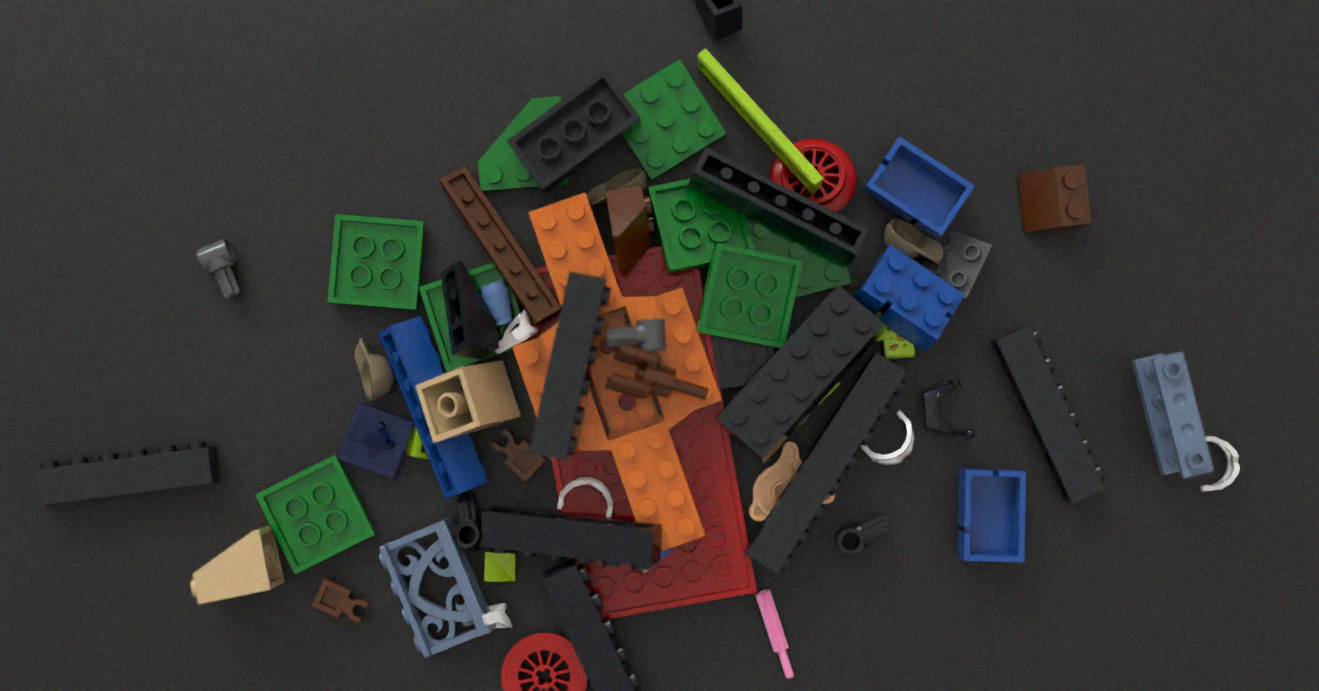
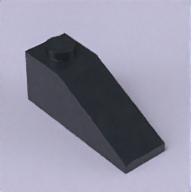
(721, 16)
(468, 317)

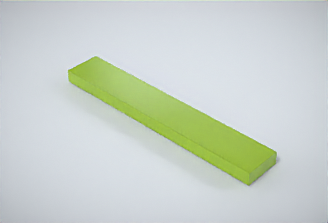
(759, 121)

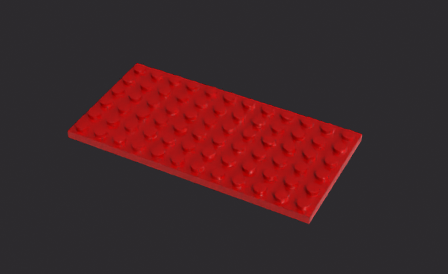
(697, 569)

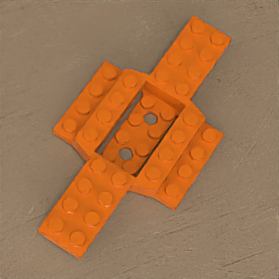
(638, 436)

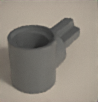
(219, 259)
(647, 335)

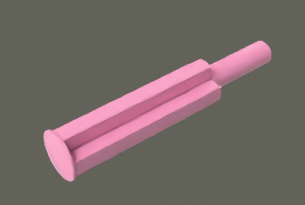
(774, 629)

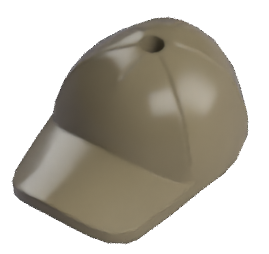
(626, 178)
(911, 240)
(374, 370)

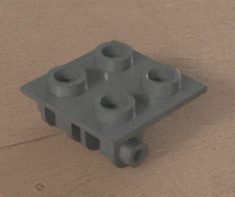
(961, 260)

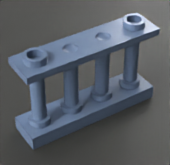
(1172, 414)

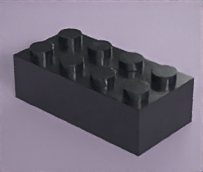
(574, 131)

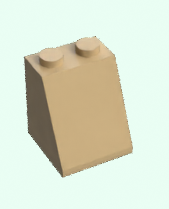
(467, 400)
(242, 569)

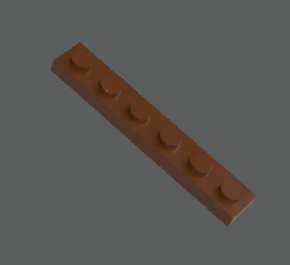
(500, 246)

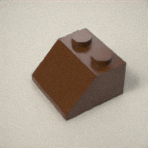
(1054, 199)
(630, 224)

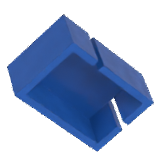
(918, 188)
(916, 298)
(991, 515)

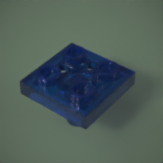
(386, 460)

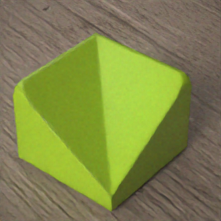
(500, 566)

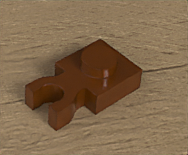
(519, 458)
(336, 599)

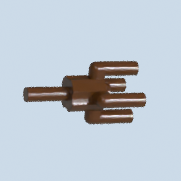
(649, 376)

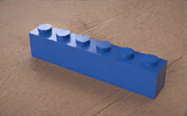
(413, 363)

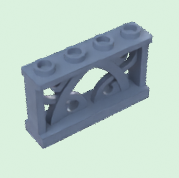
(409, 593)

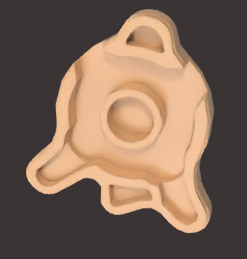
(773, 480)

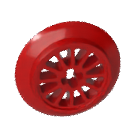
(840, 161)
(535, 643)

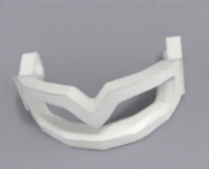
(518, 335)
(899, 455)
(1232, 468)
(592, 481)
(497, 615)

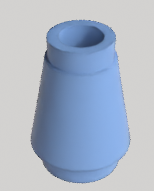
(498, 301)

